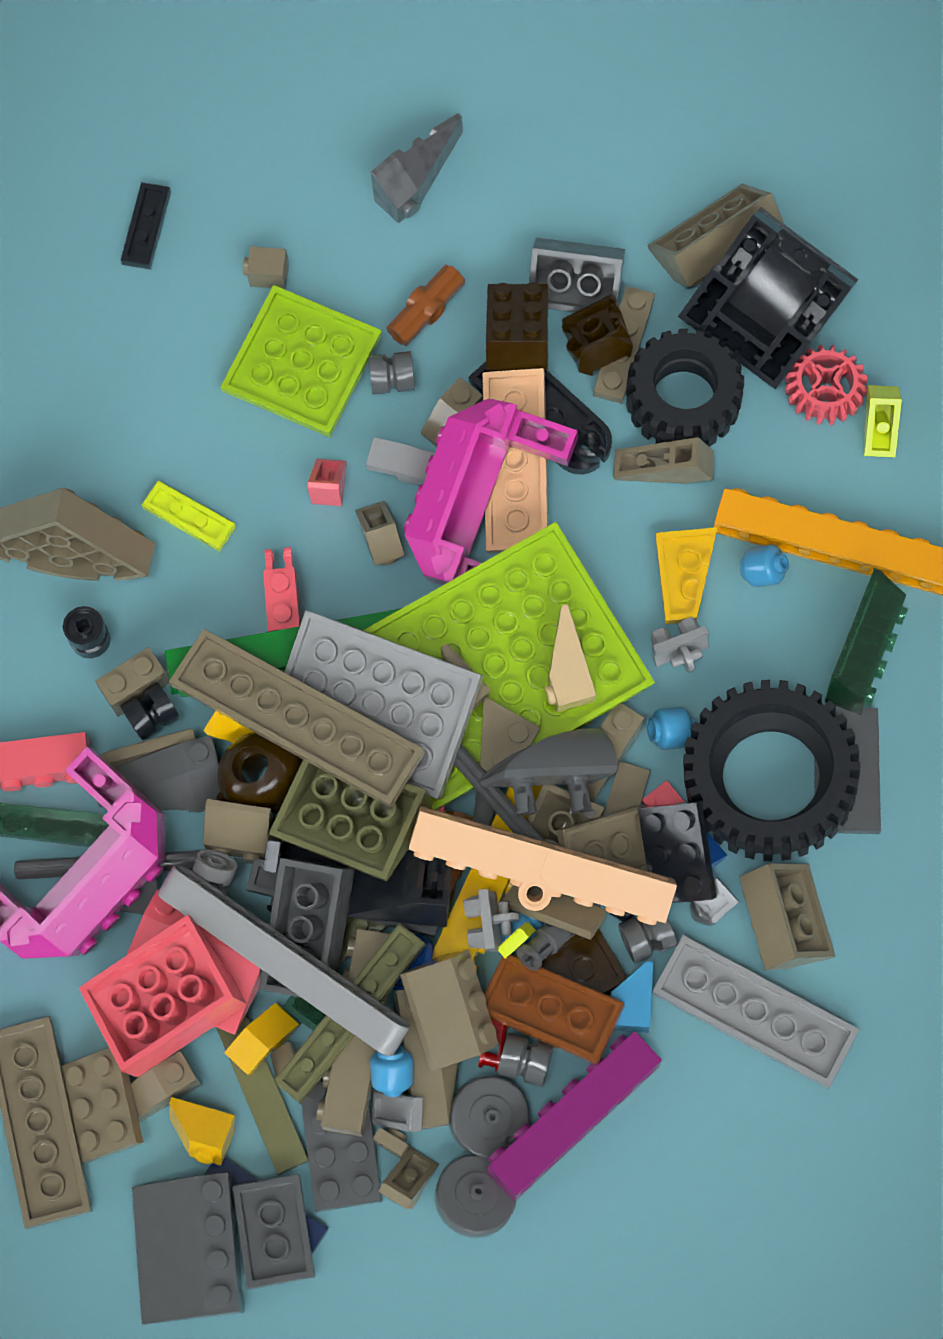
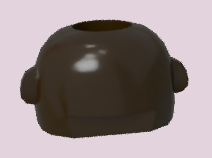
(242, 764)

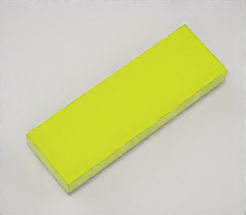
(188, 516)

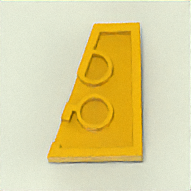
(683, 570)

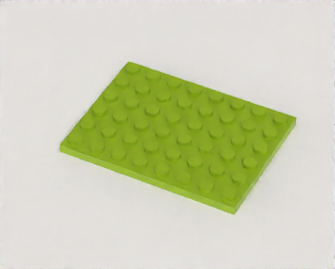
(505, 628)

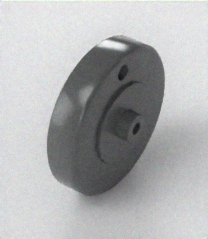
(487, 1115)
(471, 1199)

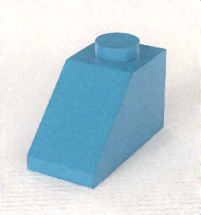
(636, 995)

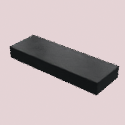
(145, 226)

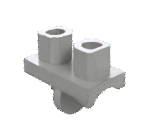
(682, 648)
(486, 907)

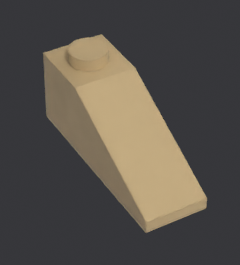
(568, 675)

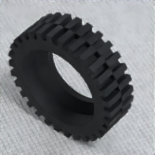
(785, 713)

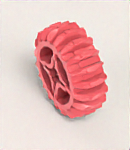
(815, 367)

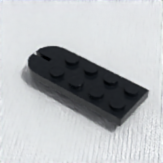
(569, 411)

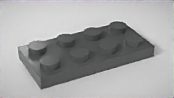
(339, 1164)

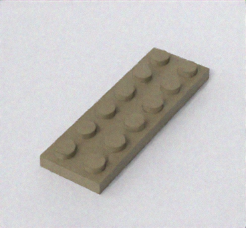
(40, 1126)

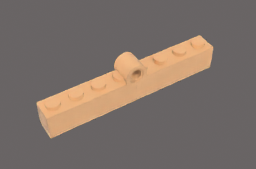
(542, 864)

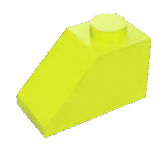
(882, 420)

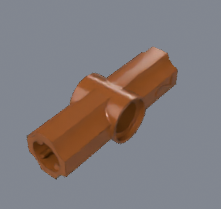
(425, 305)

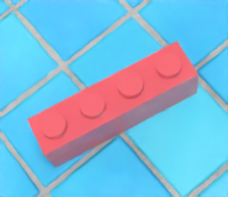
(39, 760)

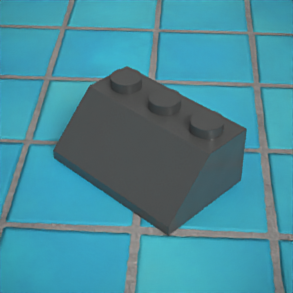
(576, 272)

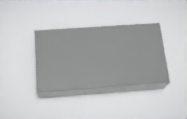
(397, 1112)

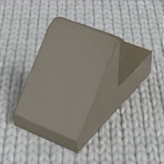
(408, 1179)

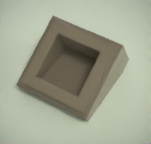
(282, 1056)

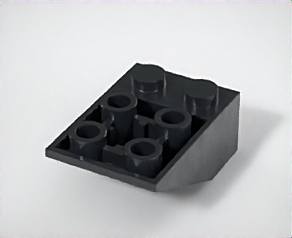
(413, 894)

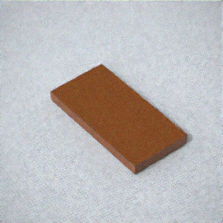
(552, 1009)

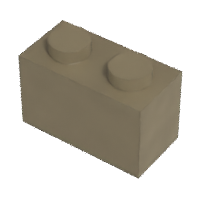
(132, 679)

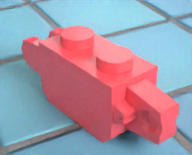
(281, 592)

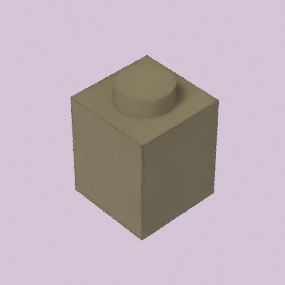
(266, 267)

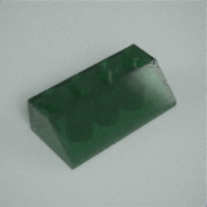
(866, 644)

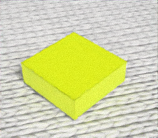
(516, 939)

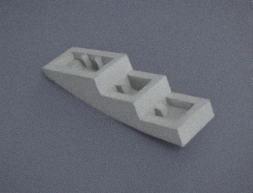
(398, 460)

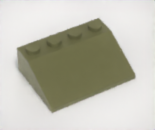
(346, 823)

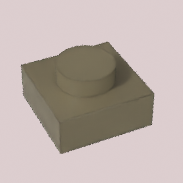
(392, 1141)

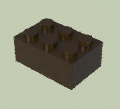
(517, 326)

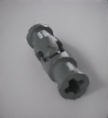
(546, 941)

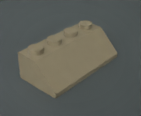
(703, 239)

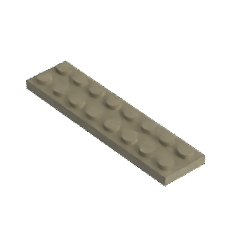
(297, 717)

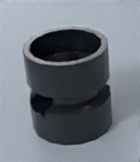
(86, 632)
(149, 711)

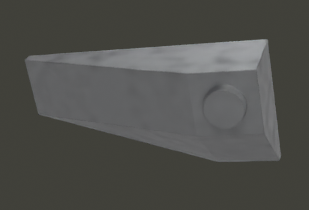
(407, 176)

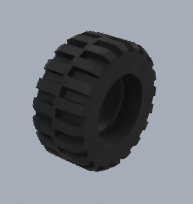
(684, 354)

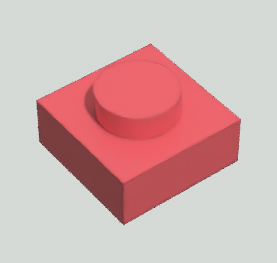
(662, 795)

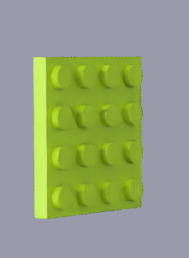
(301, 361)

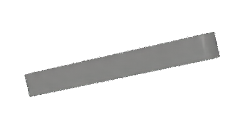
(284, 960)

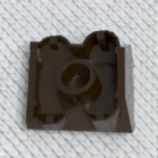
(597, 335)

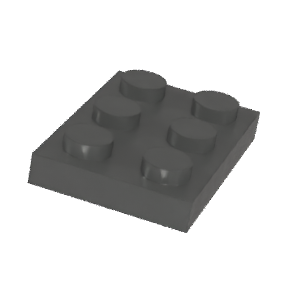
(273, 1232)

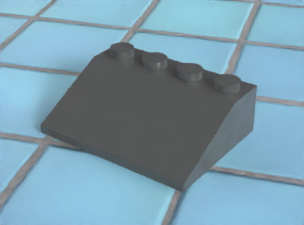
(187, 1249)

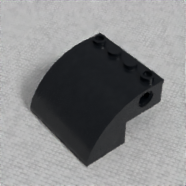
(768, 297)

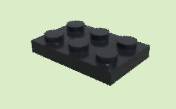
(679, 848)

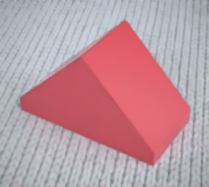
(327, 482)

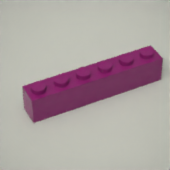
(573, 1116)

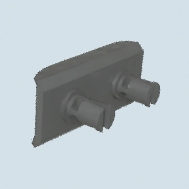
(561, 759)

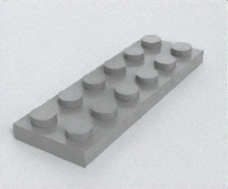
(755, 1012)

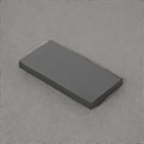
(866, 813)

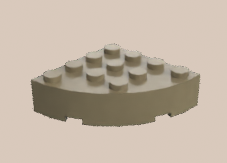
(72, 539)

